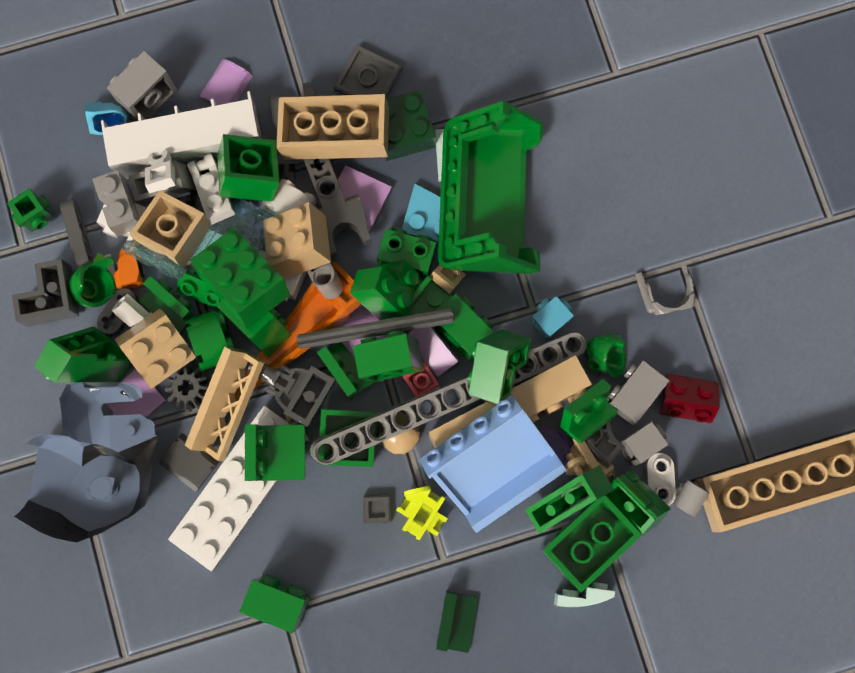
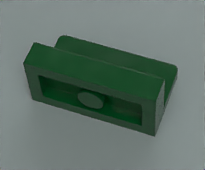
(457, 622)

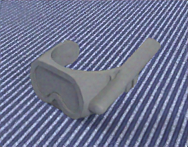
(656, 308)

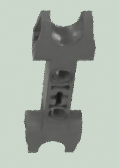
(339, 212)

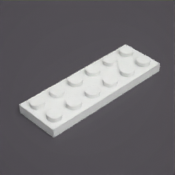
(224, 504)

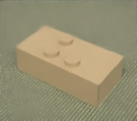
(333, 127)

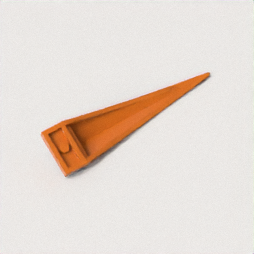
(310, 315)

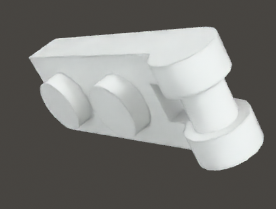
(207, 186)

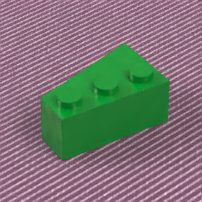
(83, 357)

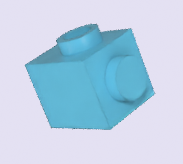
(551, 316)

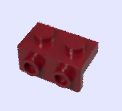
(690, 398)

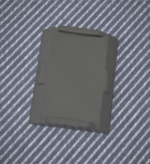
(188, 465)

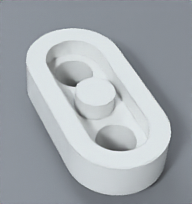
(661, 480)

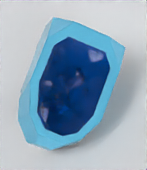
(109, 112)

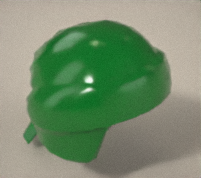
(93, 283)

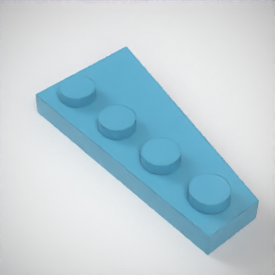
(423, 214)

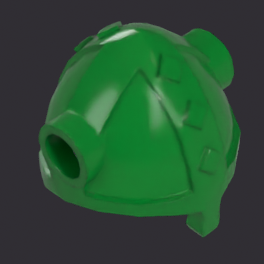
(607, 354)

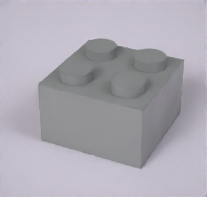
(142, 87)

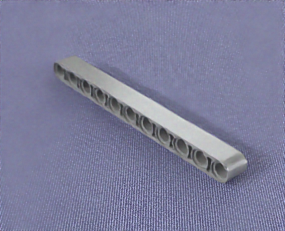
(439, 405)

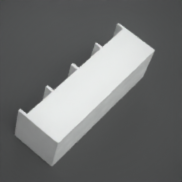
(184, 134)

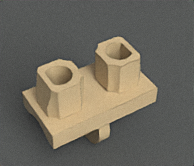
(582, 460)

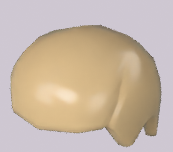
(403, 442)

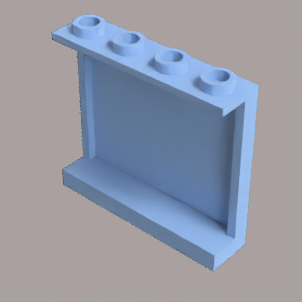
(493, 463)

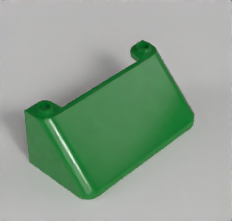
(486, 190)

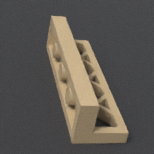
(221, 399)

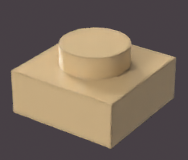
(447, 278)

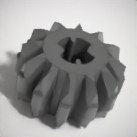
(182, 381)

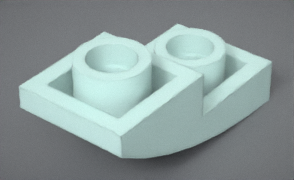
(591, 595)

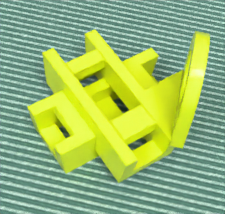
(425, 505)

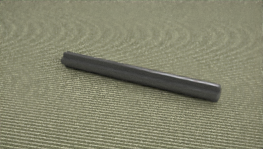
(376, 328)

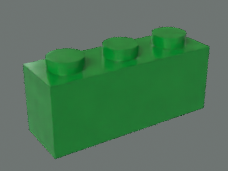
(569, 499)

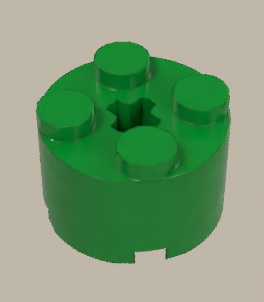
(208, 337)

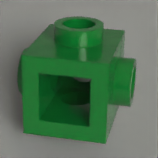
(30, 210)

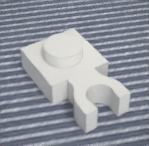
(160, 173)

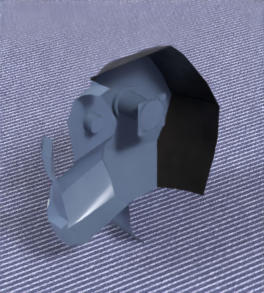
(95, 470)

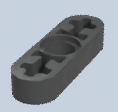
(76, 232)

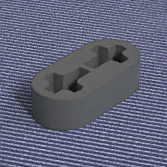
(108, 314)

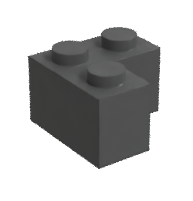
(52, 299)

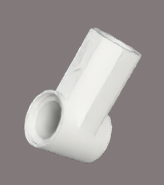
(130, 311)

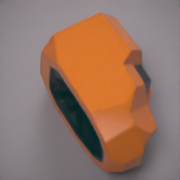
(128, 272)

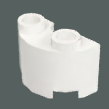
(287, 198)

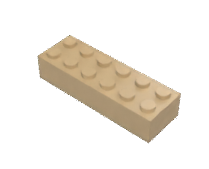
(535, 396)
(780, 483)

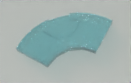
(153, 258)

